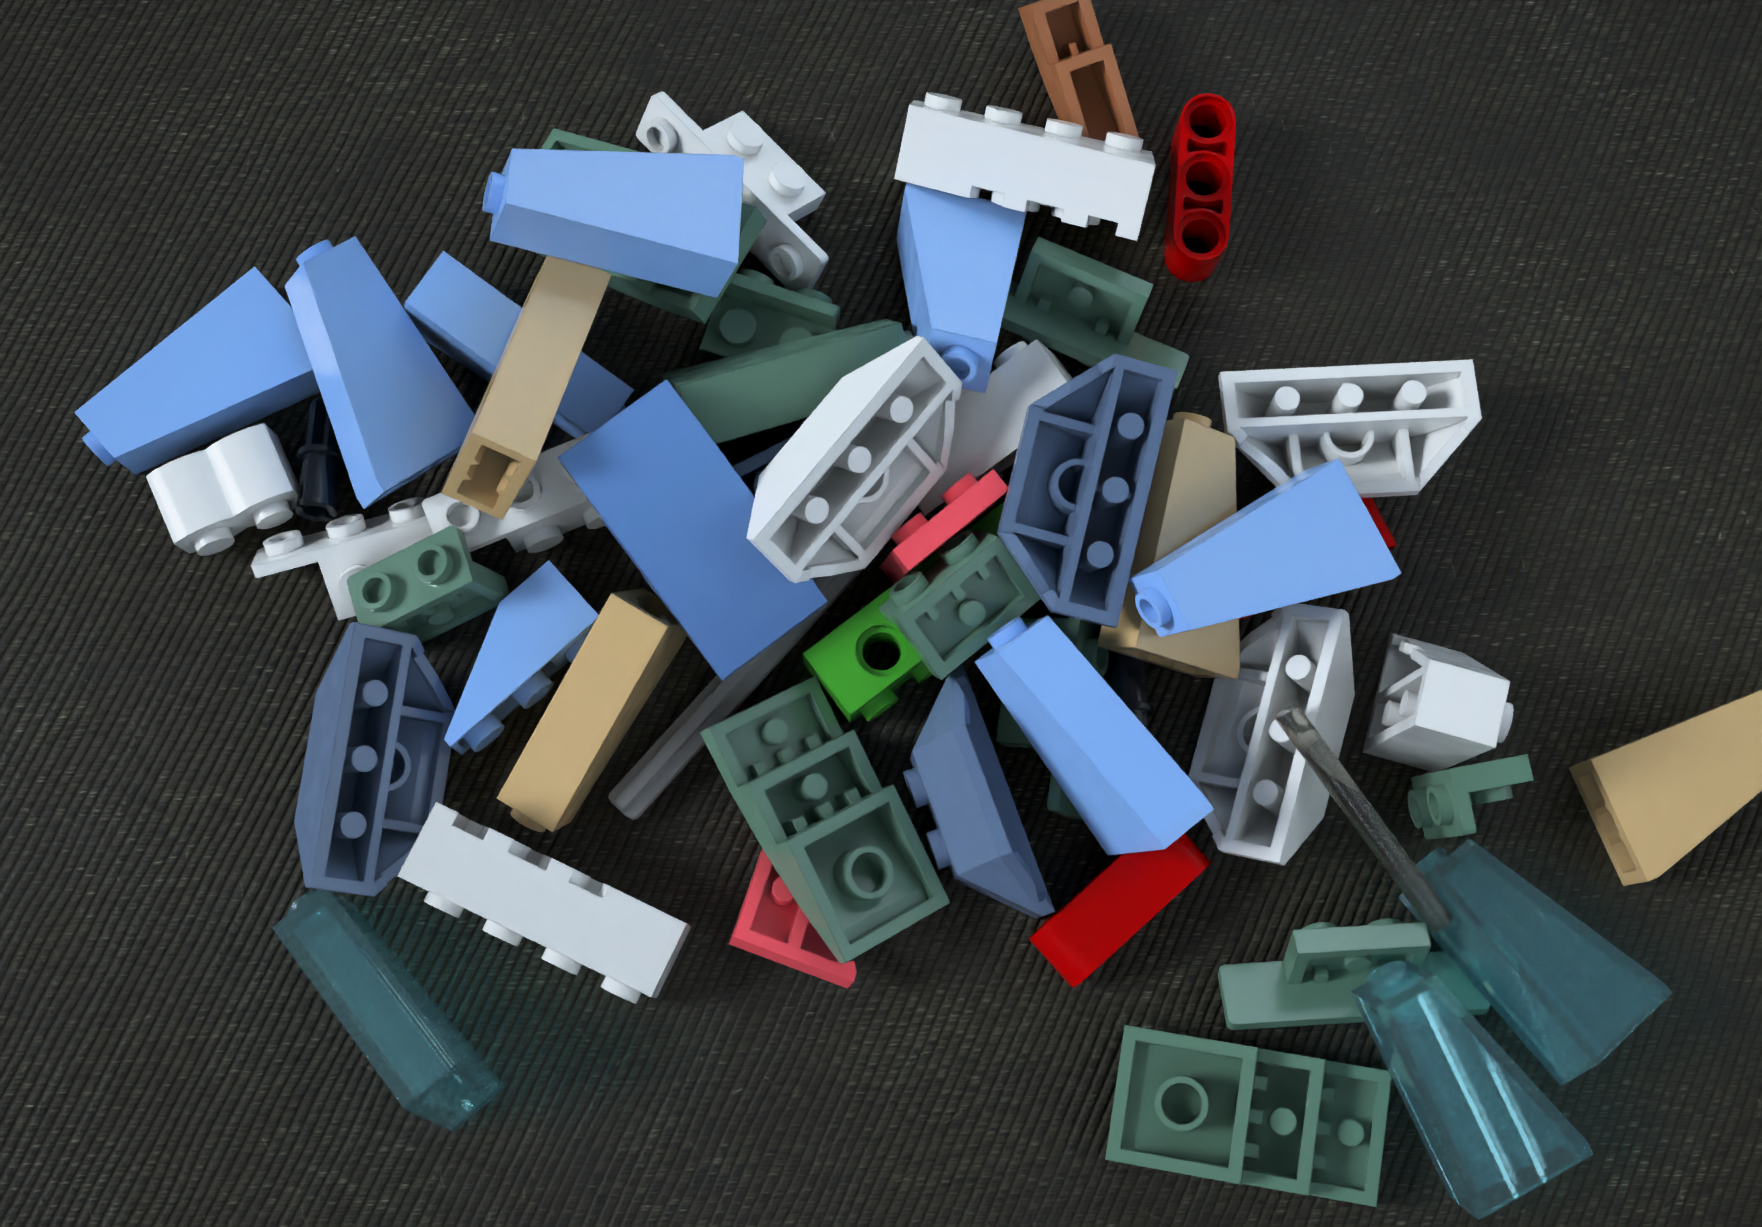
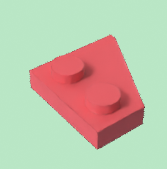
(922, 538)
(779, 930)

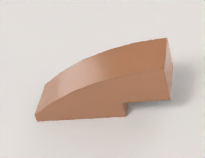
(1078, 67)

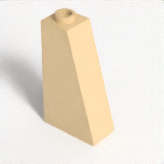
(527, 386)
(1187, 496)
(592, 709)
(1673, 786)

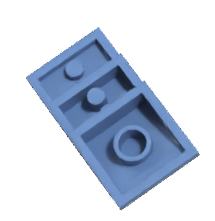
(686, 528)

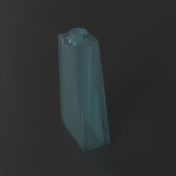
(1537, 963)
(387, 1011)
(1468, 1098)

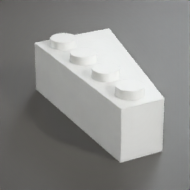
(1026, 163)
(544, 902)

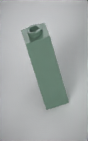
(779, 381)

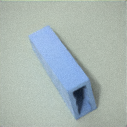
(624, 212)
(958, 275)
(473, 325)
(375, 372)
(203, 380)
(1276, 552)
(1090, 740)

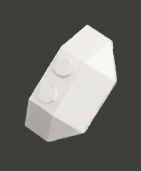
(1381, 420)
(857, 465)
(1243, 759)

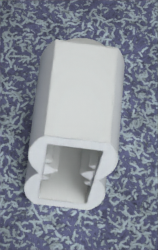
(225, 490)

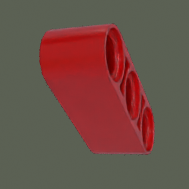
(1206, 162)
(1116, 907)

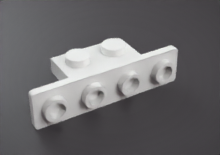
(769, 182)
(537, 517)
(345, 547)

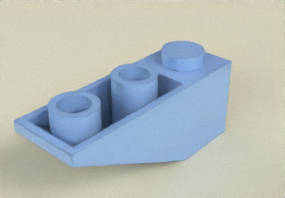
(526, 644)

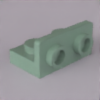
(763, 315)
(426, 587)
(959, 600)
(1444, 798)

